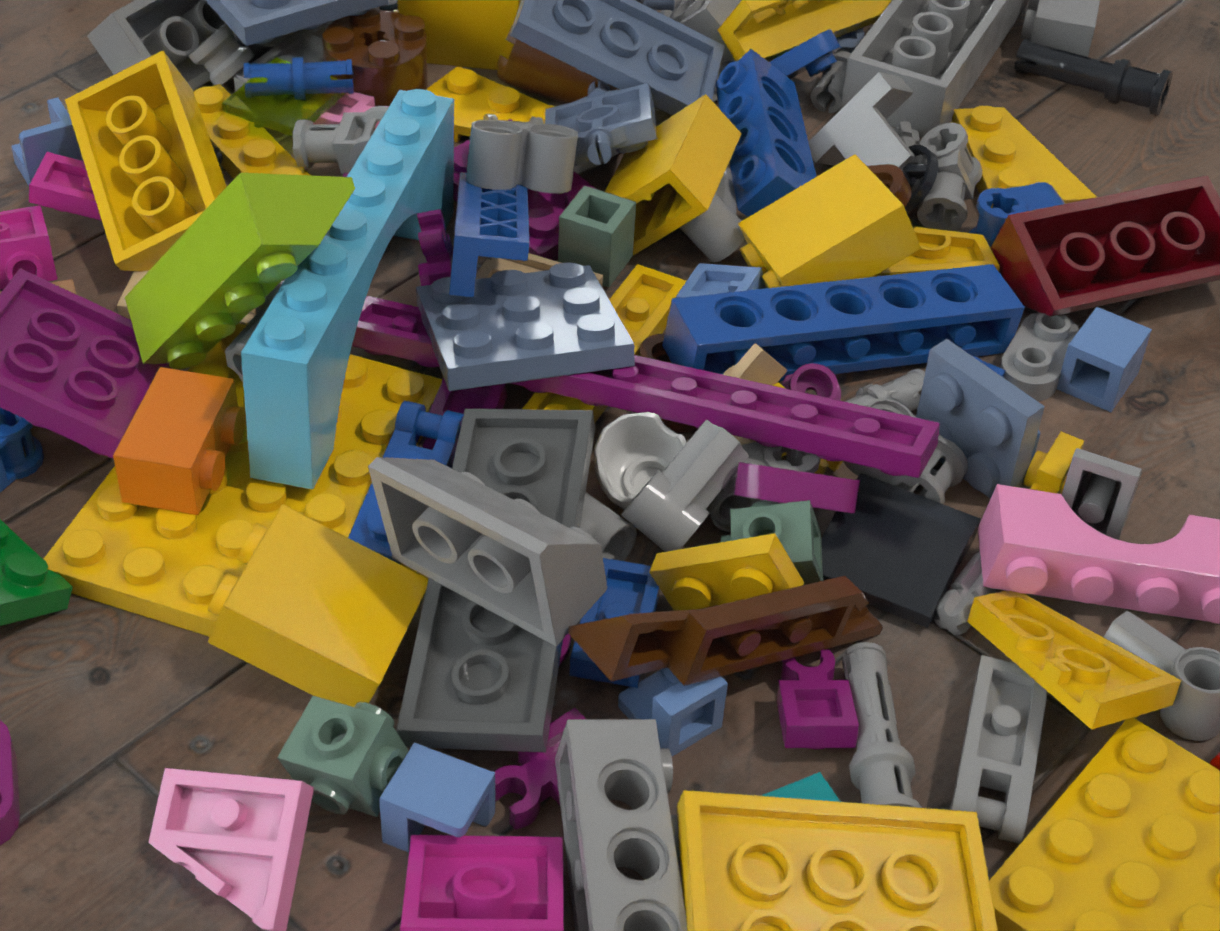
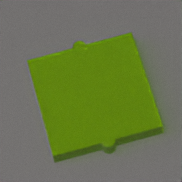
(278, 111)

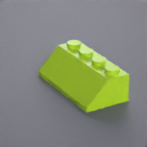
(231, 262)

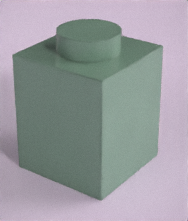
(597, 232)

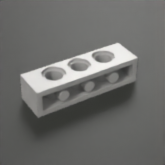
(623, 763)

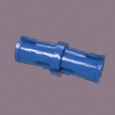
(298, 78)

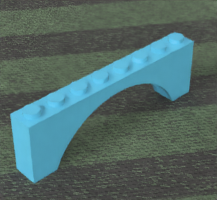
(306, 335)

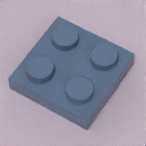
(981, 415)

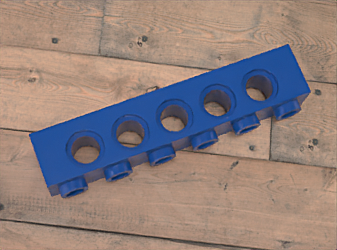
(847, 322)

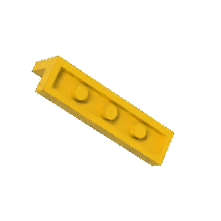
(781, 25)

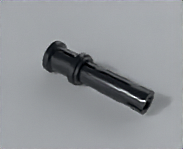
(1115, 80)

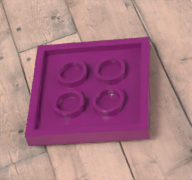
(69, 363)

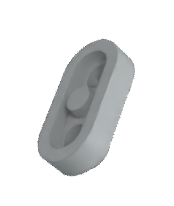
(1038, 353)

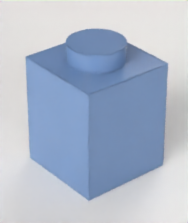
(1103, 359)

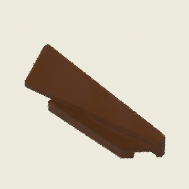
(730, 635)

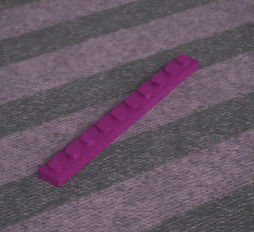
(691, 396)

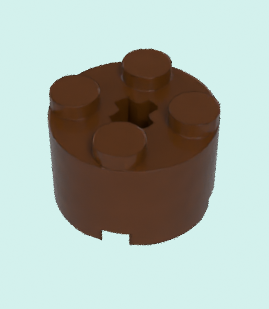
(385, 52)

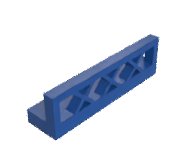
(487, 226)

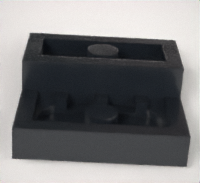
(898, 548)

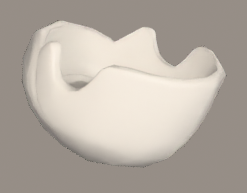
(631, 453)

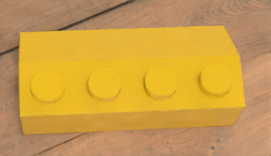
(145, 158)

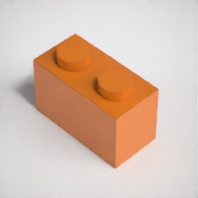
(179, 441)

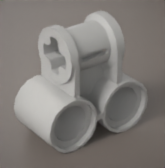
(521, 154)

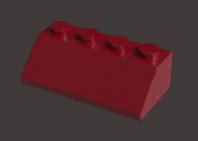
(1112, 247)

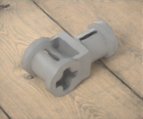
(335, 142)
(955, 179)

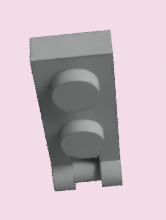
(1001, 747)

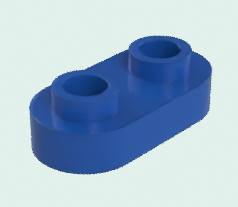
(812, 55)

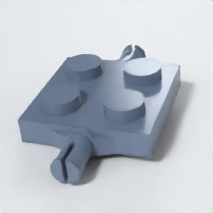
(608, 121)

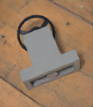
(864, 131)

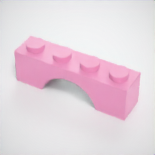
(1044, 549)

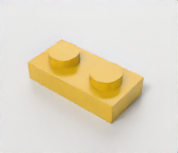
(724, 572)

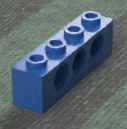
(773, 142)

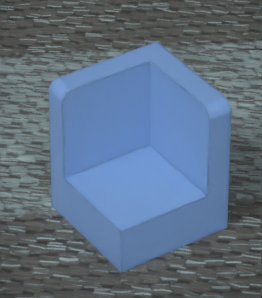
(53, 138)
(680, 711)
(435, 793)

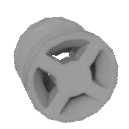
(221, 55)

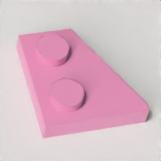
(236, 837)

